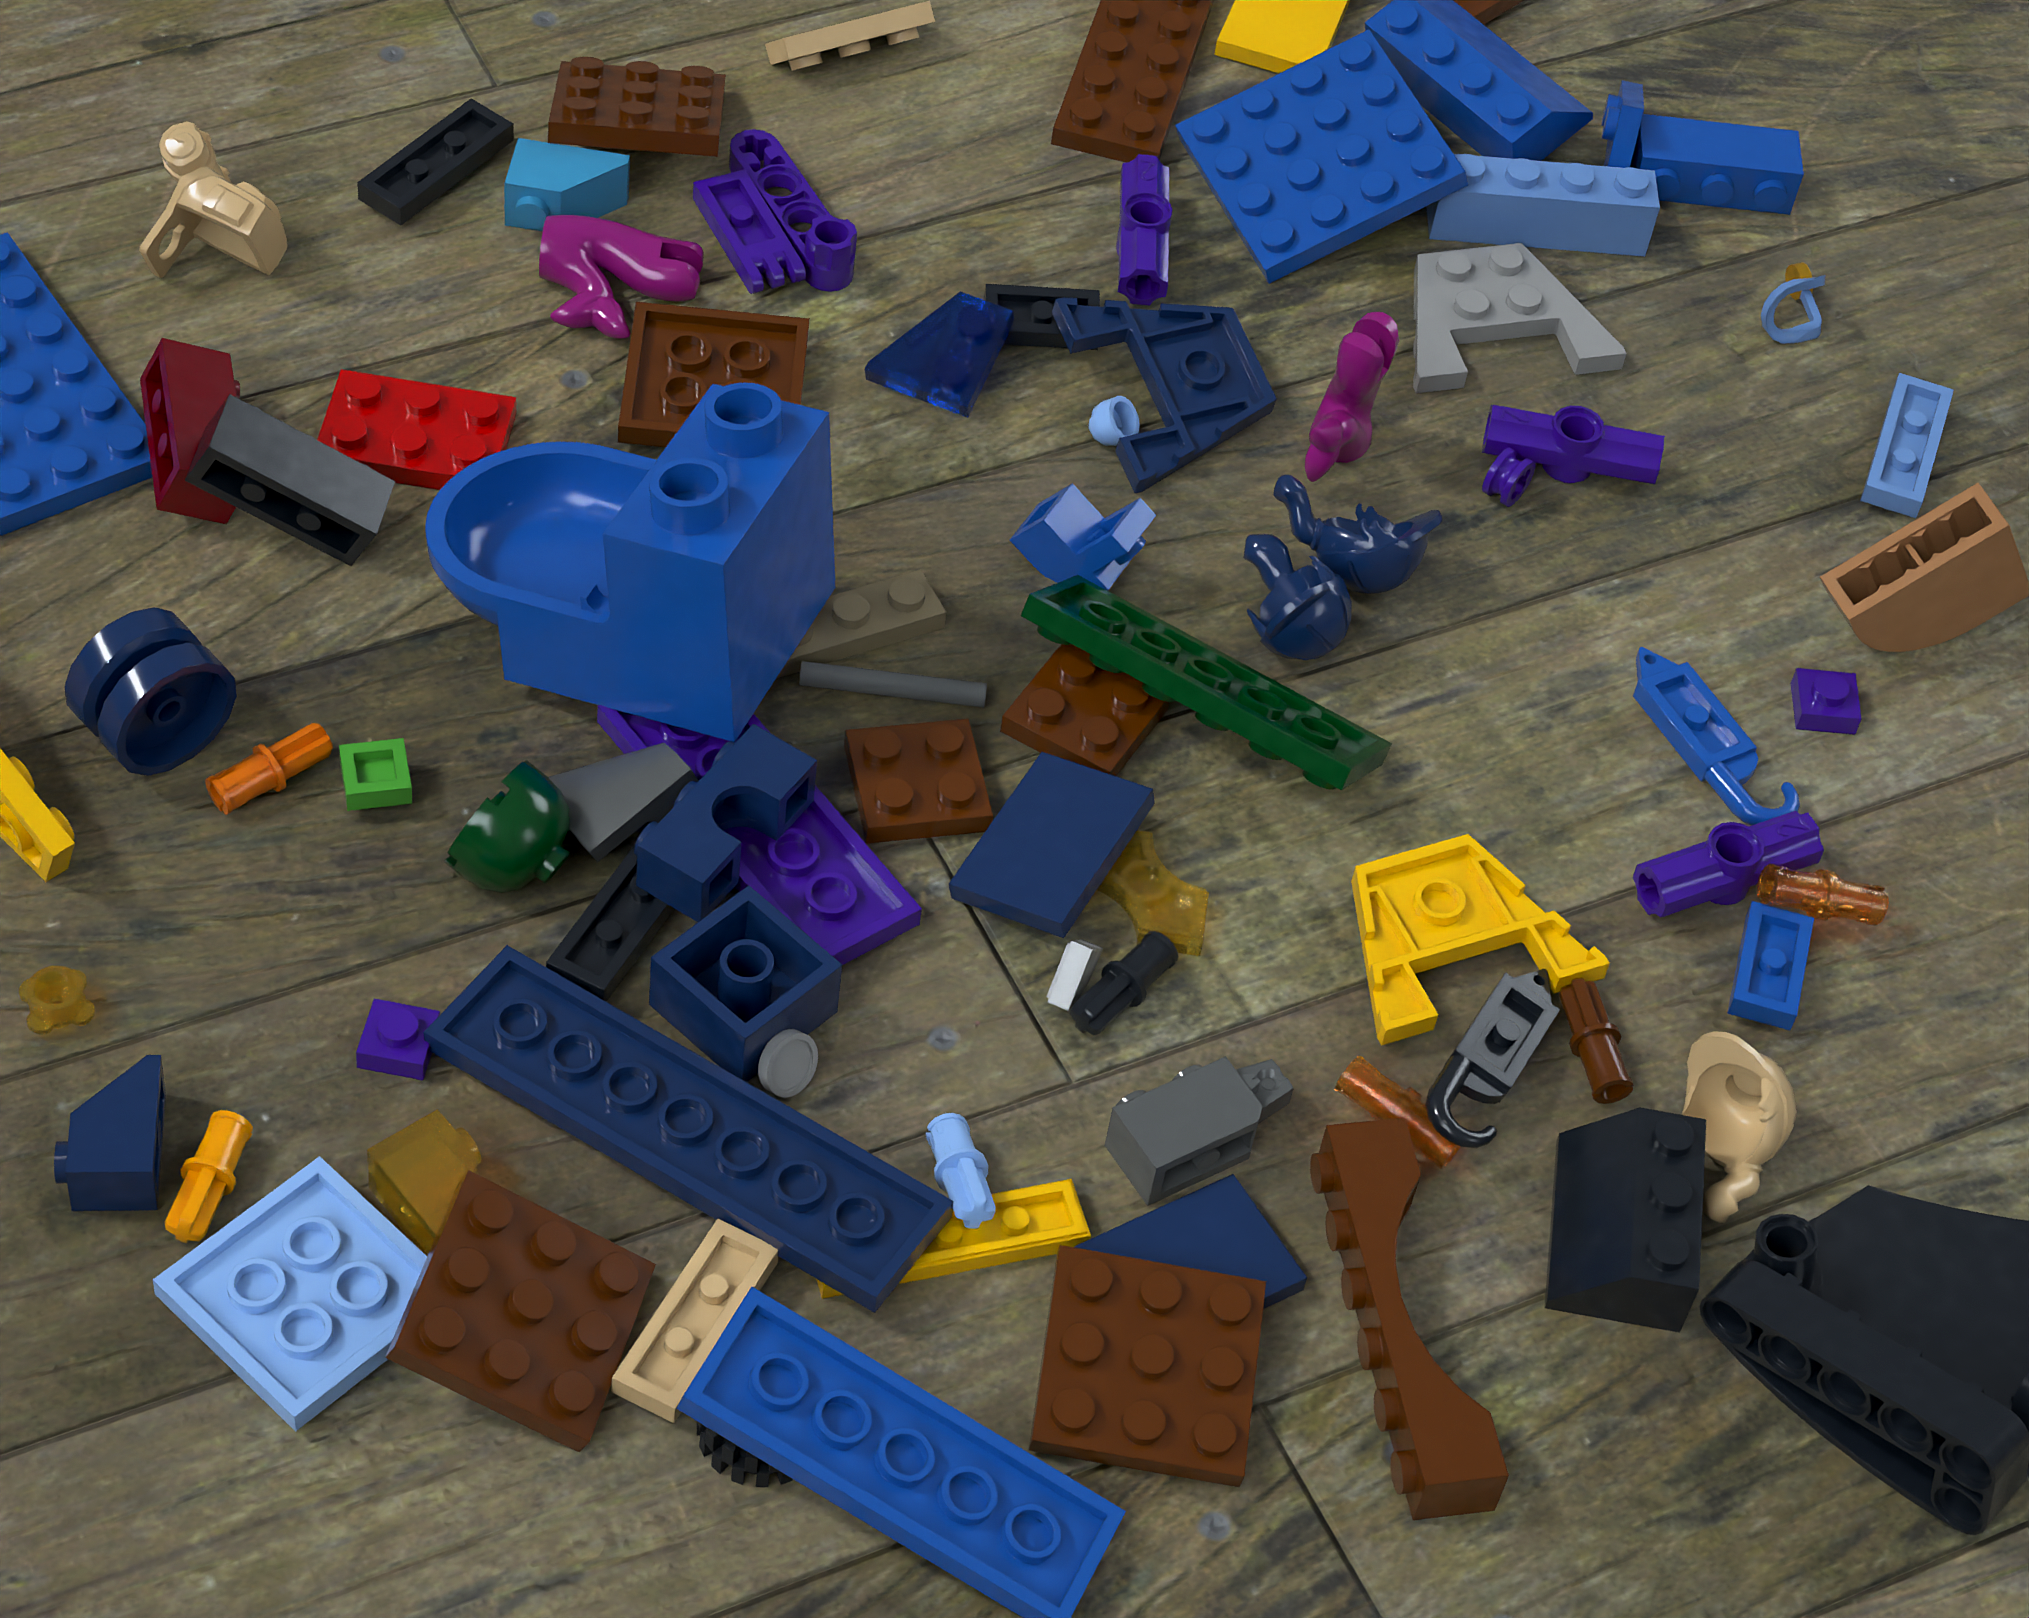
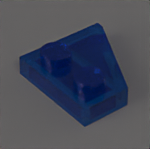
(945, 354)

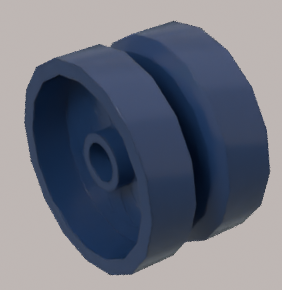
(150, 691)

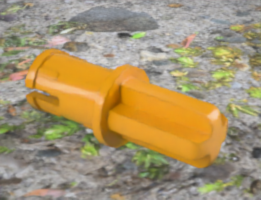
(208, 1176)

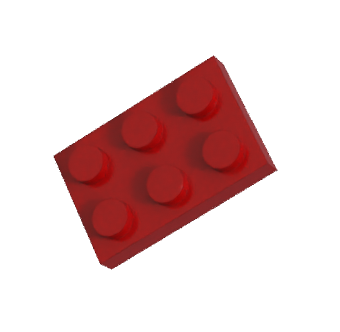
(415, 428)

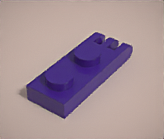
(747, 231)

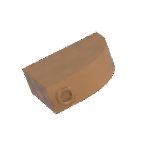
(1931, 577)

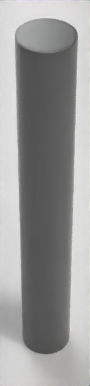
(893, 684)

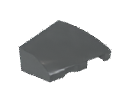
(621, 795)

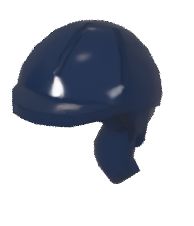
(1367, 552)
(1306, 607)

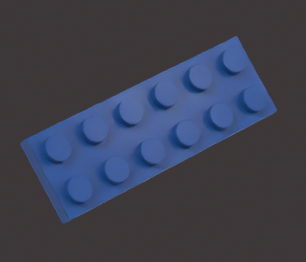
(901, 1460)

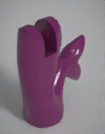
(648, 263)
(1344, 417)

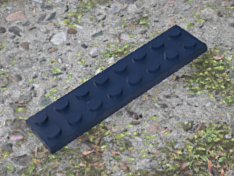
(690, 1127)

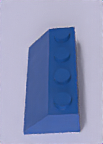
(1476, 80)

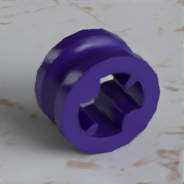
(1508, 477)

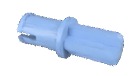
(960, 1169)

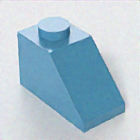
(562, 181)

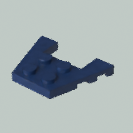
(1195, 371)

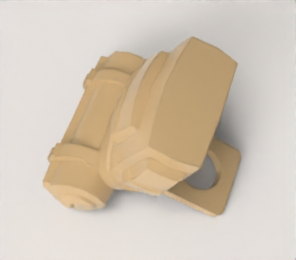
(211, 208)

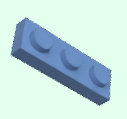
(1907, 445)

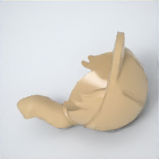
(1746, 1114)

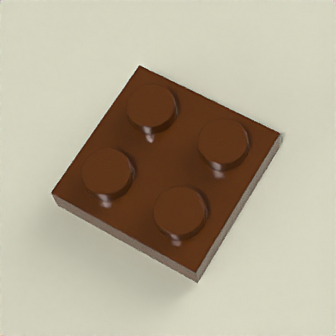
(1083, 712)
(917, 780)

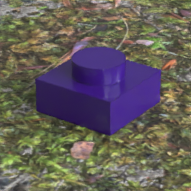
(1825, 701)
(395, 1039)

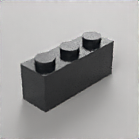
(290, 480)

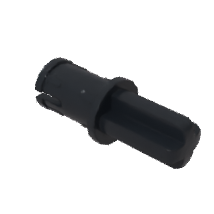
(1124, 983)

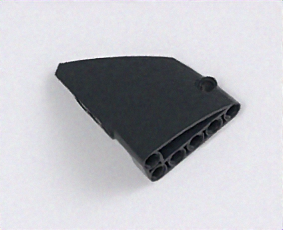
(1895, 1342)

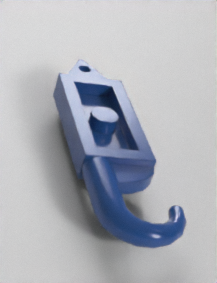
(1704, 734)

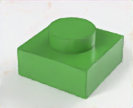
(375, 774)

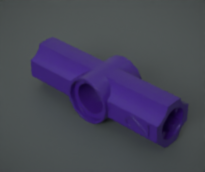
(1144, 230)
(1574, 444)
(1726, 863)

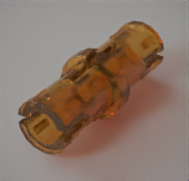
(1822, 894)
(1388, 1100)

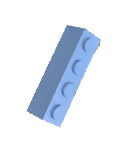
(1549, 206)

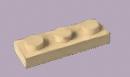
(851, 36)
(692, 1318)

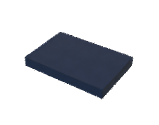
(1052, 844)
(1212, 1232)

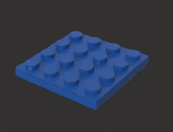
(1320, 156)

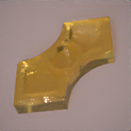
(1157, 897)

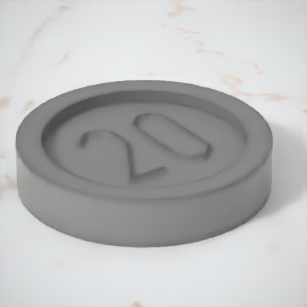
(788, 1063)

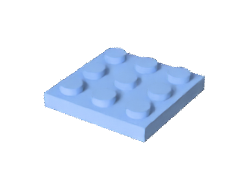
(298, 1291)

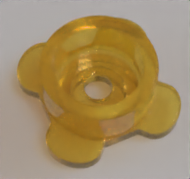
(52, 985)

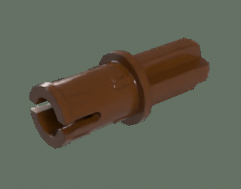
(1595, 1041)

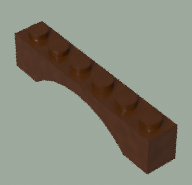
(1440, 1436)

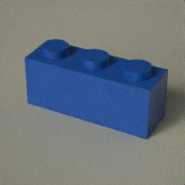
(1720, 163)

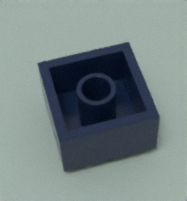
(743, 981)

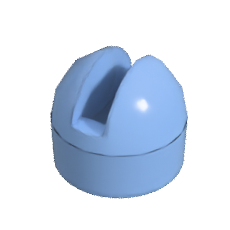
(1113, 420)

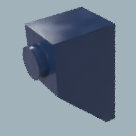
(116, 1143)

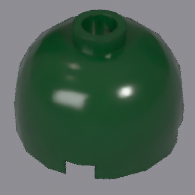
(514, 834)

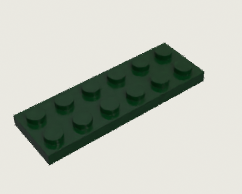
(1207, 681)

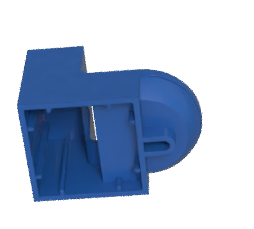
(649, 577)

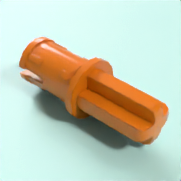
(268, 767)

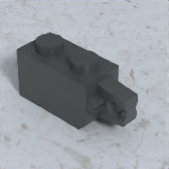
(1193, 1124)

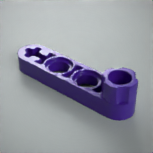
(830, 243)

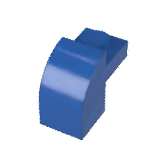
(1072, 538)

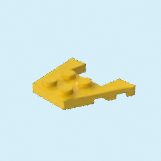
(1445, 908)

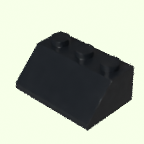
(1628, 1219)

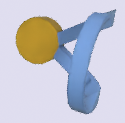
(1800, 286)

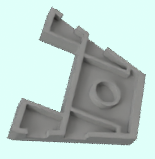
(1493, 297)

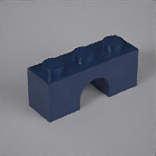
(751, 785)

